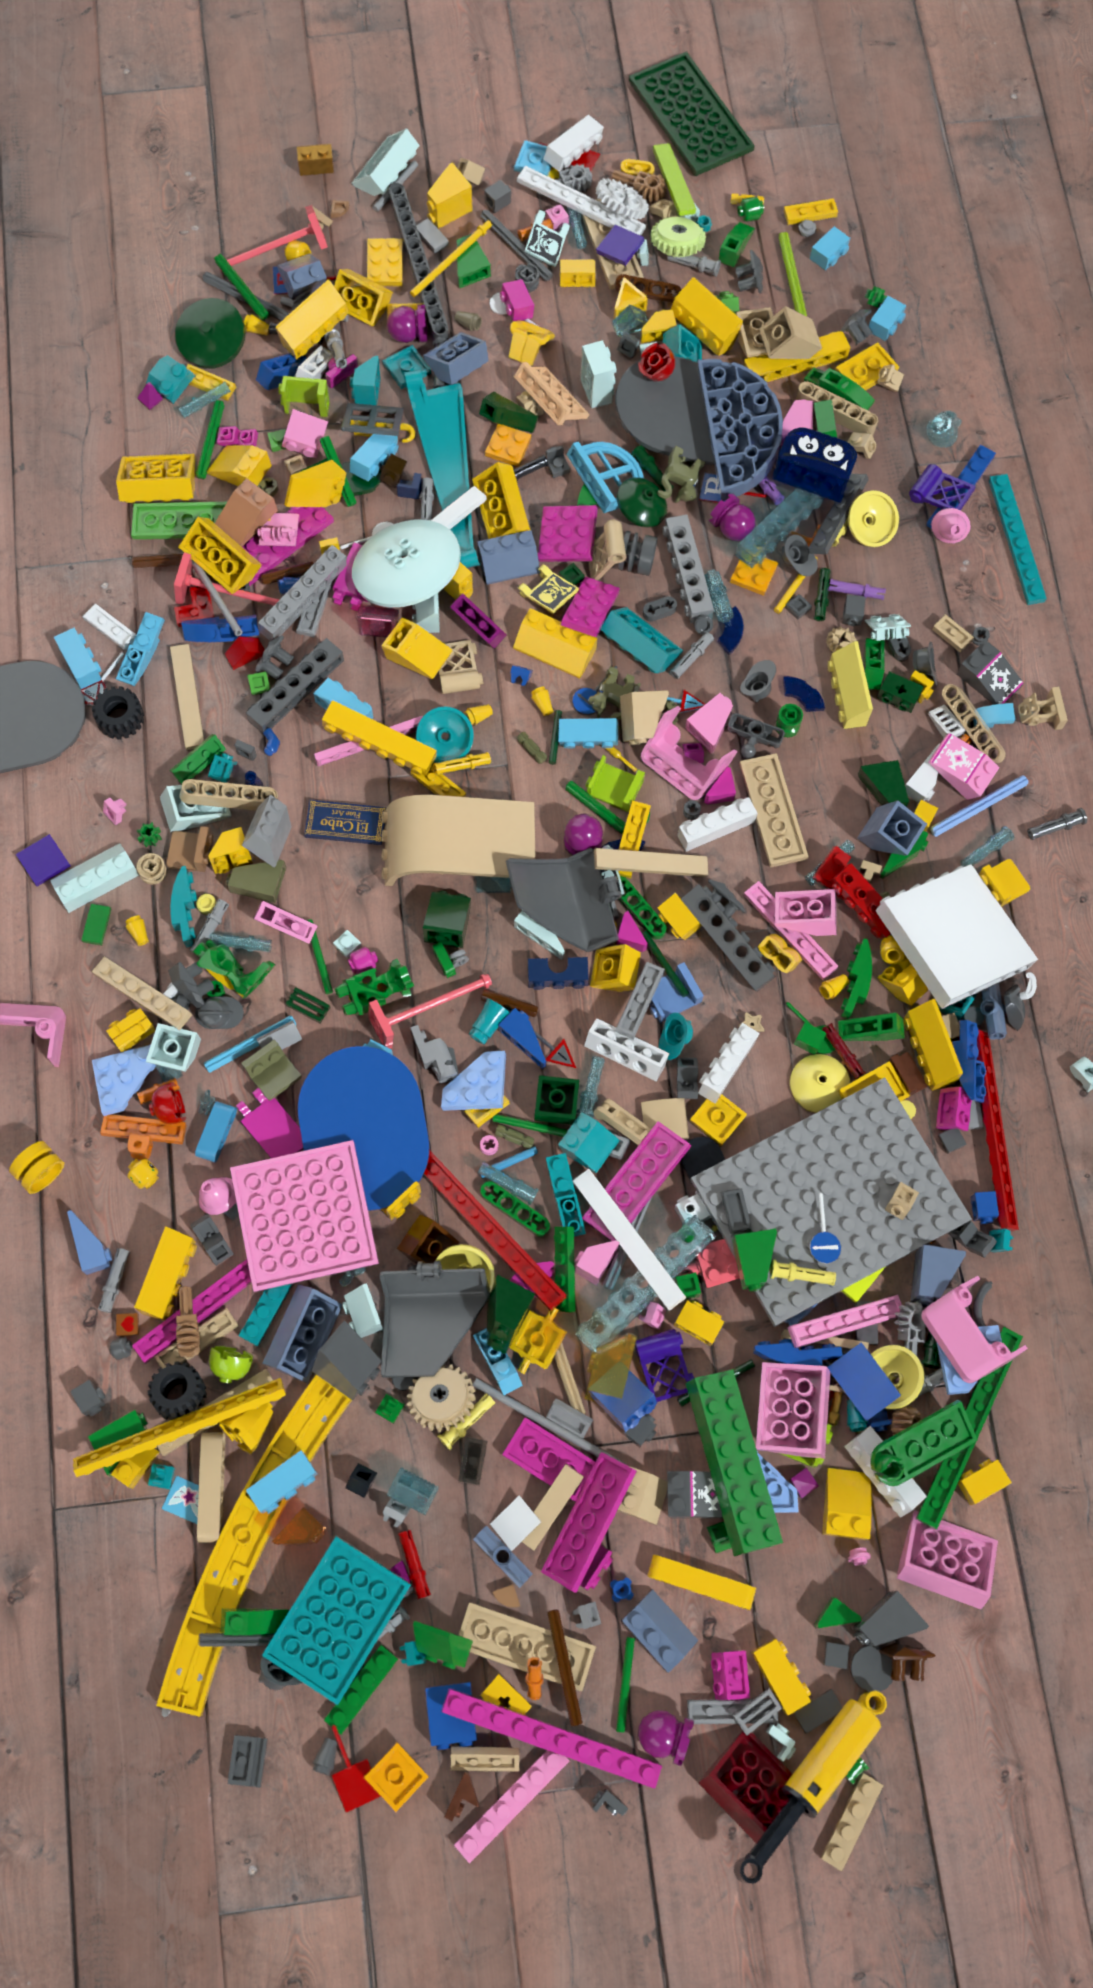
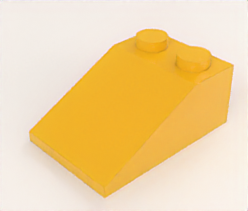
(240, 462)
(316, 486)
(847, 1504)

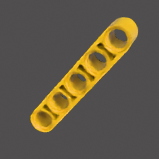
(701, 1582)

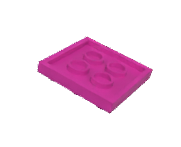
(567, 533)

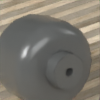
(121, 1348)

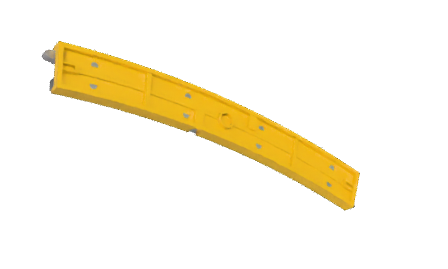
(239, 1549)

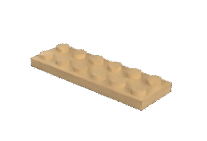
(611, 269)
(774, 810)
(516, 1641)

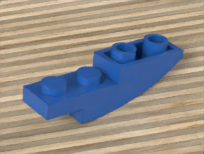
(218, 629)
(967, 1053)
(788, 1354)

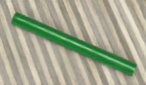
(321, 963)
(529, 1125)
(625, 1684)

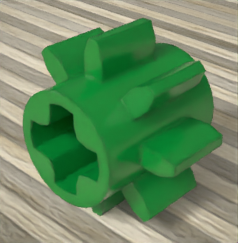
(875, 296)
(149, 829)

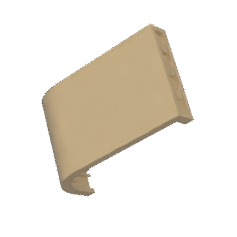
(455, 836)

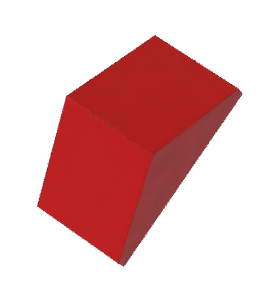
(244, 651)

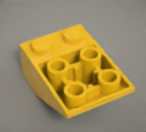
(415, 649)

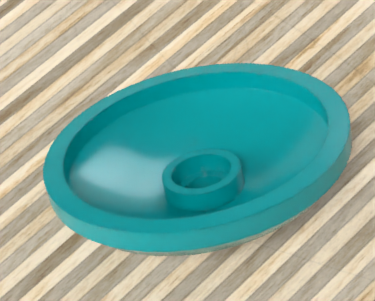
(448, 721)

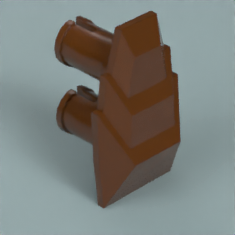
(902, 1653)

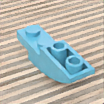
(142, 650)

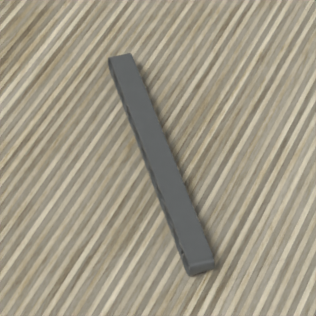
(417, 260)

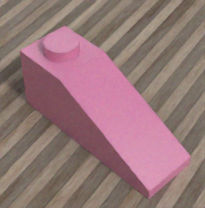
(285, 922)

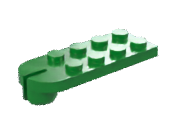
(922, 1445)

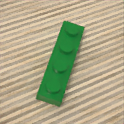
(565, 1266)
(361, 1689)

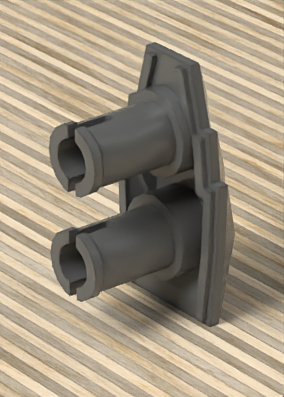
(755, 267)
(857, 326)
(274, 650)
(721, 890)
(183, 980)

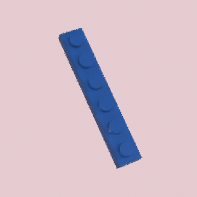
(970, 474)

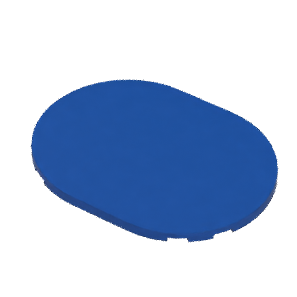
(378, 1105)

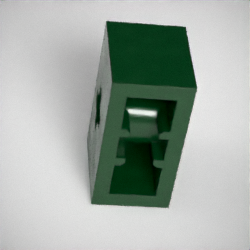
(900, 692)

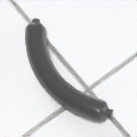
(977, 1309)

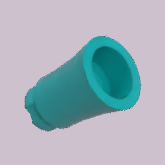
(488, 1021)

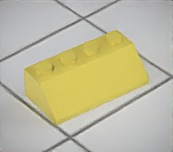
(850, 686)

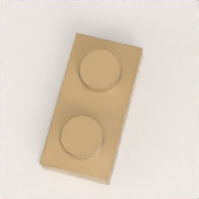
(953, 633)

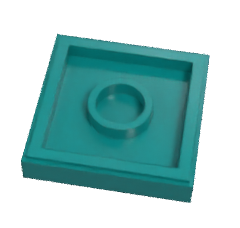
(405, 361)

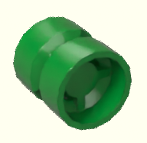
(789, 719)

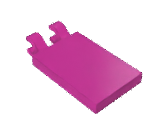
(344, 583)
(271, 1126)

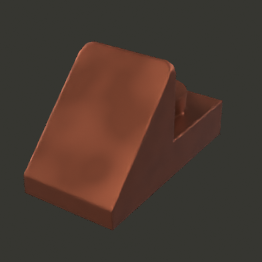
(464, 1791)

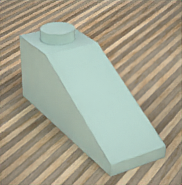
(539, 934)

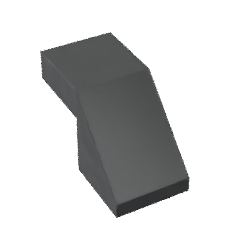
(687, 1078)
(211, 1239)
(973, 1239)

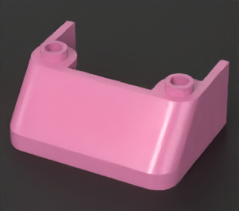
(670, 762)
(47, 1020)
(962, 1338)

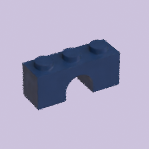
(574, 976)

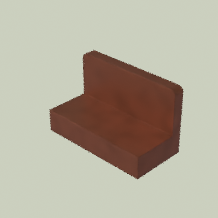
(908, 1073)

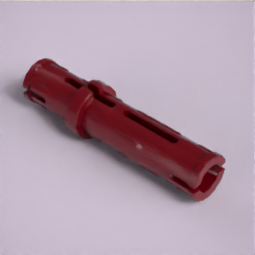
(843, 1051)

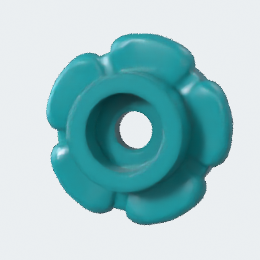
(704, 222)

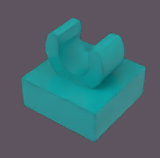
(1003, 1239)
(161, 1476)
(413, 1657)

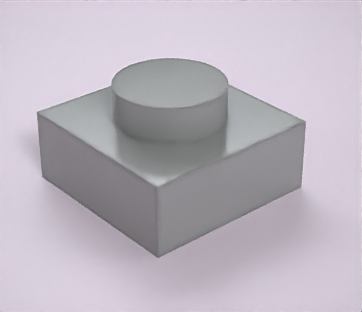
(620, 1149)

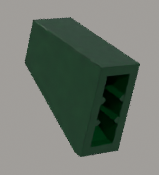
(885, 782)

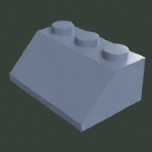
(457, 357)
(508, 557)
(660, 1631)

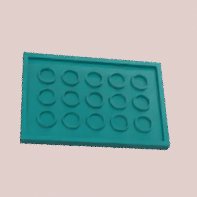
(336, 1620)

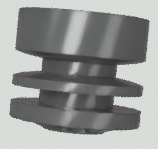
(639, 553)

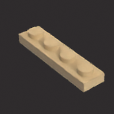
(851, 1821)

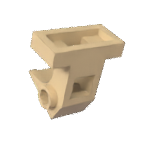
(1052, 709)

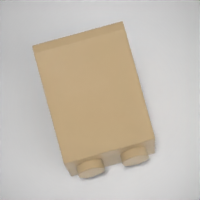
(790, 336)
(641, 715)

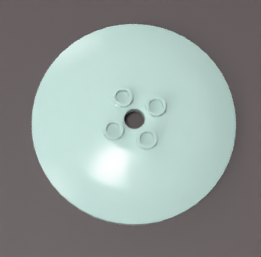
(401, 582)

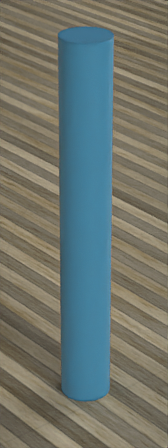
(515, 1159)

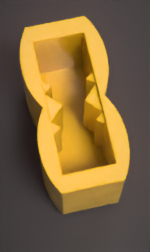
(776, 949)

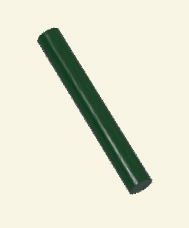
(555, 738)

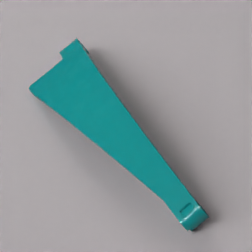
(443, 439)

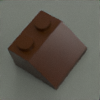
(425, 1241)

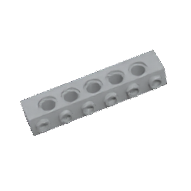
(680, 527)
(302, 593)

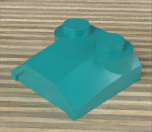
(170, 378)

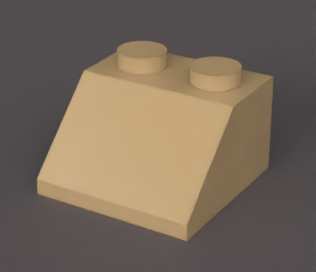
(644, 1497)

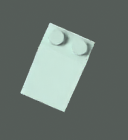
(188, 816)

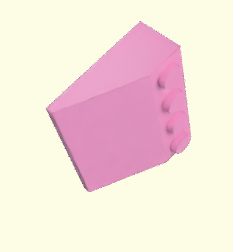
(793, 1409)
(949, 1561)

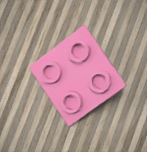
(279, 530)

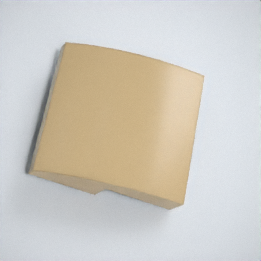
(669, 1113)

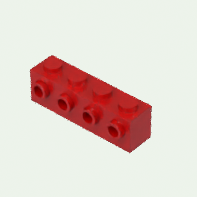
(861, 897)

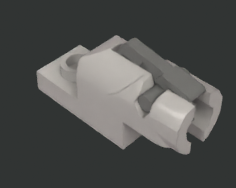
(436, 1055)

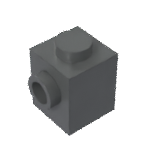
(497, 196)
(89, 1398)
(642, 1431)

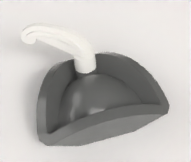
(1014, 1001)

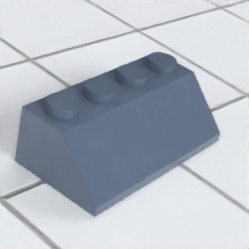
(302, 1333)

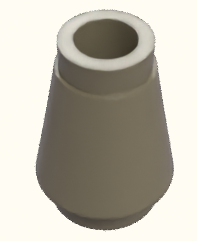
(469, 320)

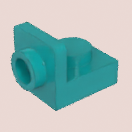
(222, 767)

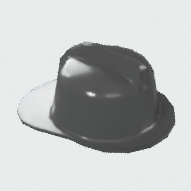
(797, 554)
(925, 661)
(758, 680)
(219, 1013)
(274, 1676)

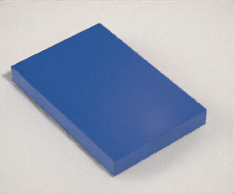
(864, 1381)

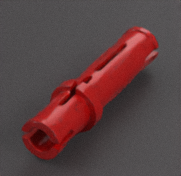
(412, 1558)

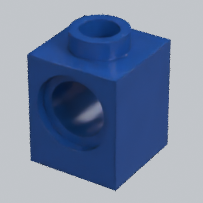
(984, 1207)

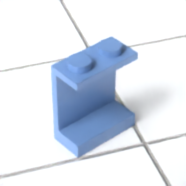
(668, 999)

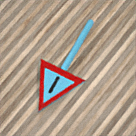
(688, 702)

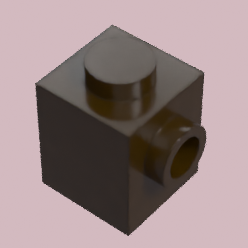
(393, 470)

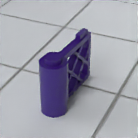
(928, 485)
(659, 1347)

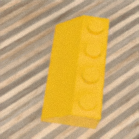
(706, 317)
(312, 320)
(503, 509)
(219, 555)
(555, 644)
(933, 1045)
(165, 1274)

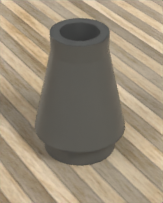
(325, 1758)

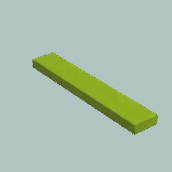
(674, 179)

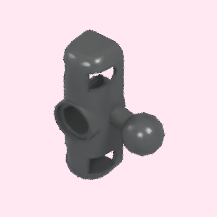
(763, 737)

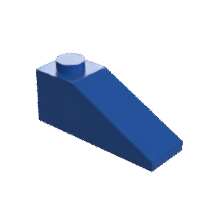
(273, 370)
(520, 1032)

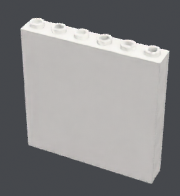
(955, 935)

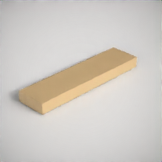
(209, 1333)
(553, 1503)

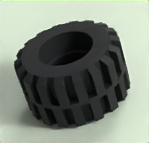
(113, 700)
(166, 1380)

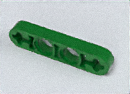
(641, 906)
(515, 1208)

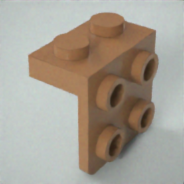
(190, 850)

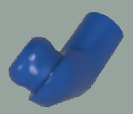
(273, 742)

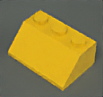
(362, 296)

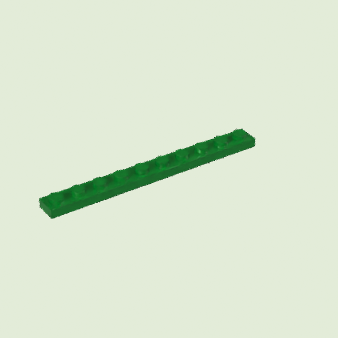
(977, 1412)

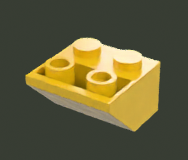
(229, 852)
(903, 982)

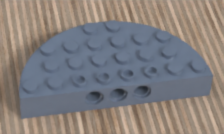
(741, 424)

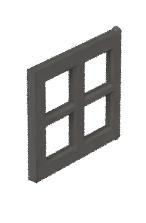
(372, 419)

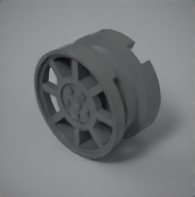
(529, 274)

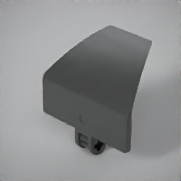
(567, 898)
(428, 1316)

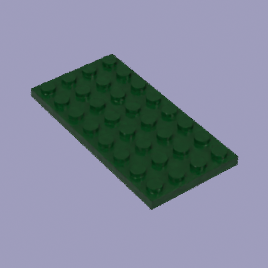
(691, 113)

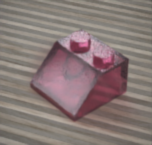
(377, 621)

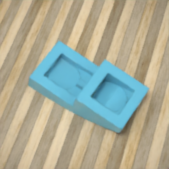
(996, 714)

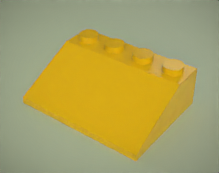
(156, 478)

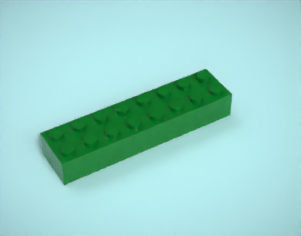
(733, 1463)

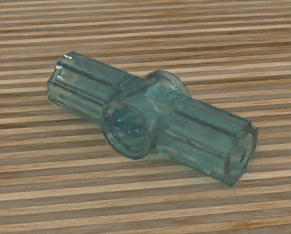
(718, 596)

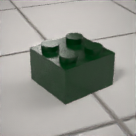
(556, 1100)

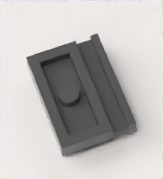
(247, 1761)

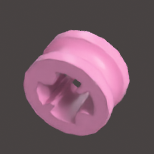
(487, 1139)

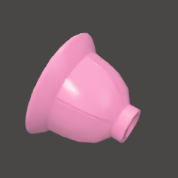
(950, 525)
(217, 1195)

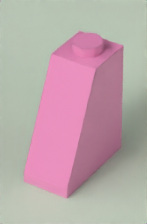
(798, 416)
(710, 721)

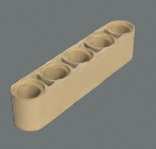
(845, 412)
(966, 718)
(219, 798)
(211, 1486)

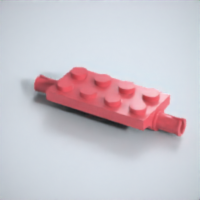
(714, 1264)

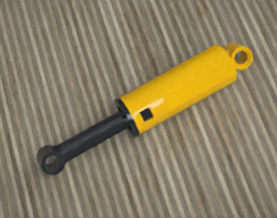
(818, 1776)

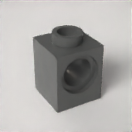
(853, 610)

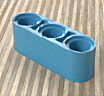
(216, 1131)

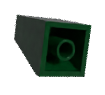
(447, 919)
(506, 1312)

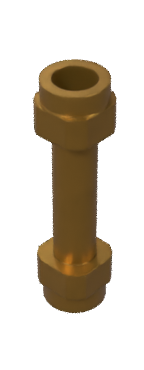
(833, 1416)

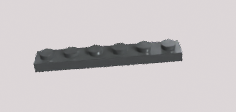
(837, 516)

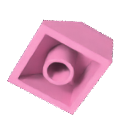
(304, 434)
(595, 1261)

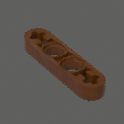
(648, 285)

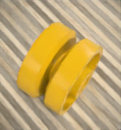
(36, 1167)

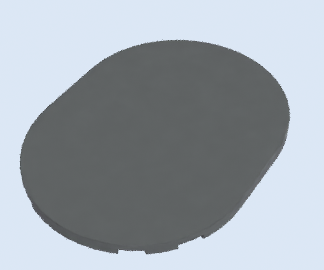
(666, 411)
(38, 714)

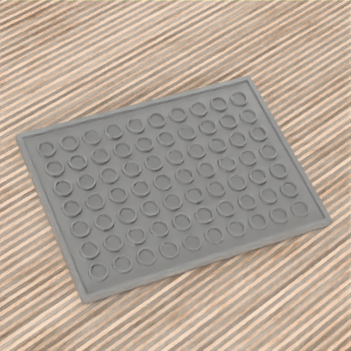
(856, 1159)

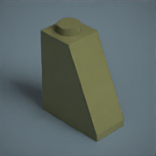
(257, 880)

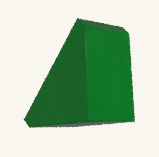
(836, 1614)

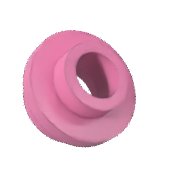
(859, 1556)

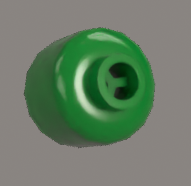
(750, 209)

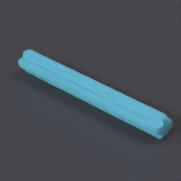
(242, 1048)

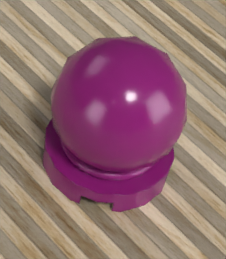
(407, 324)
(733, 518)
(582, 834)
(665, 1736)

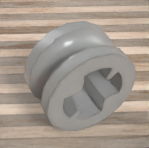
(459, 958)

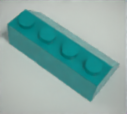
(640, 639)

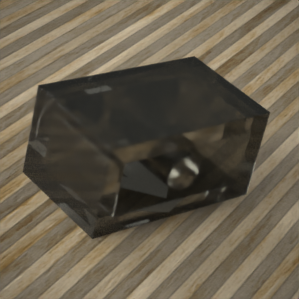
(473, 1461)

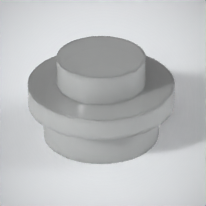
(807, 228)

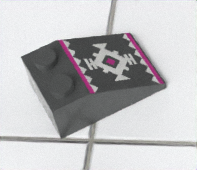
(990, 674)
(692, 1495)

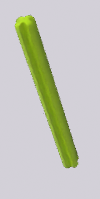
(792, 273)

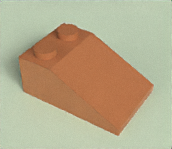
(246, 512)

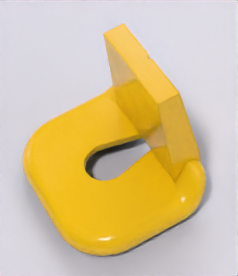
(525, 346)

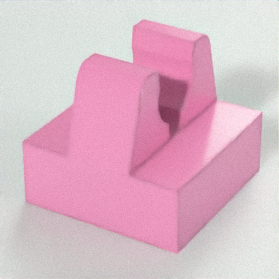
(114, 810)
(654, 1315)

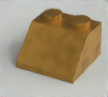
(315, 159)

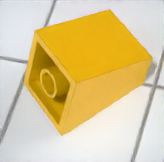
(449, 197)

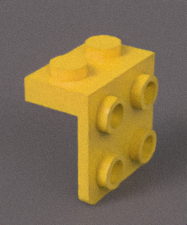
(1004, 881)
(397, 1209)

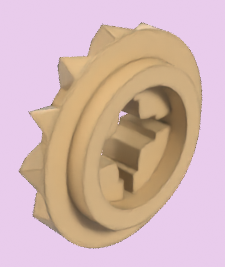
(834, 636)

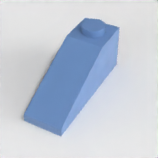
(90, 1250)

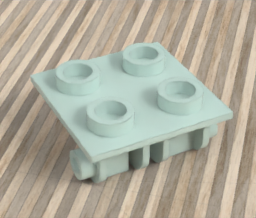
(884, 627)

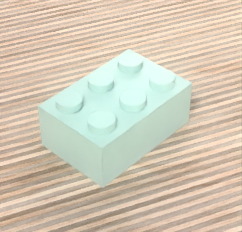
(597, 374)

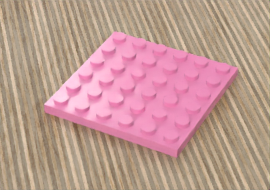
(304, 1216)

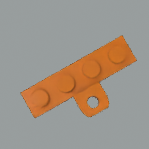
(142, 1133)

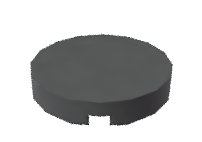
(871, 1669)

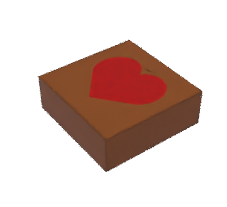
(127, 1324)

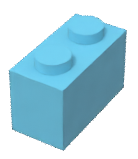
(830, 248)
(887, 317)

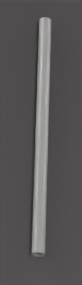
(218, 600)
(540, 1419)

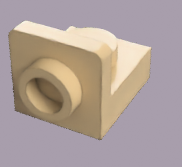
(664, 209)
(890, 378)
(902, 1201)

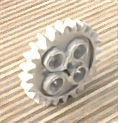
(621, 199)

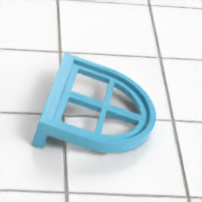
(593, 480)

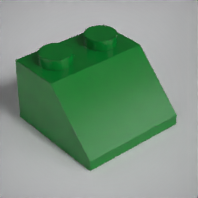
(441, 1645)

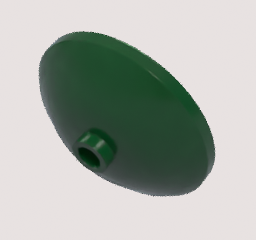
(641, 503)

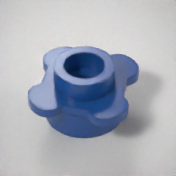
(625, 1584)

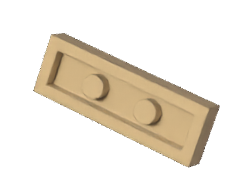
(484, 1759)

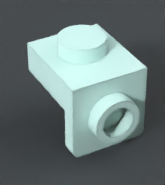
(780, 1734)

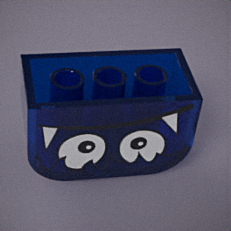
(815, 463)

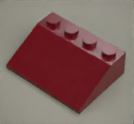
(748, 1784)

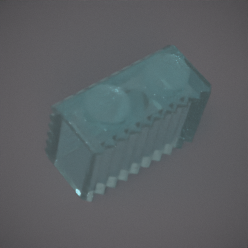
(413, 1491)

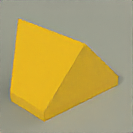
(628, 296)

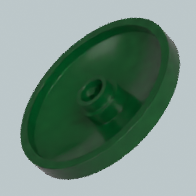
(210, 333)

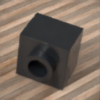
(361, 1480)

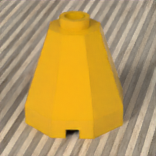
(248, 1427)

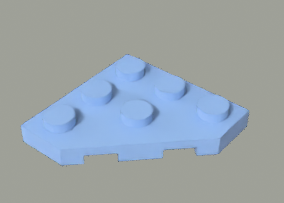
(120, 1077)
(478, 1085)
(952, 1380)
(782, 1493)

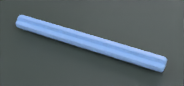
(979, 805)

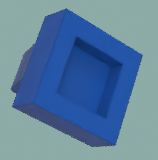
(517, 671)

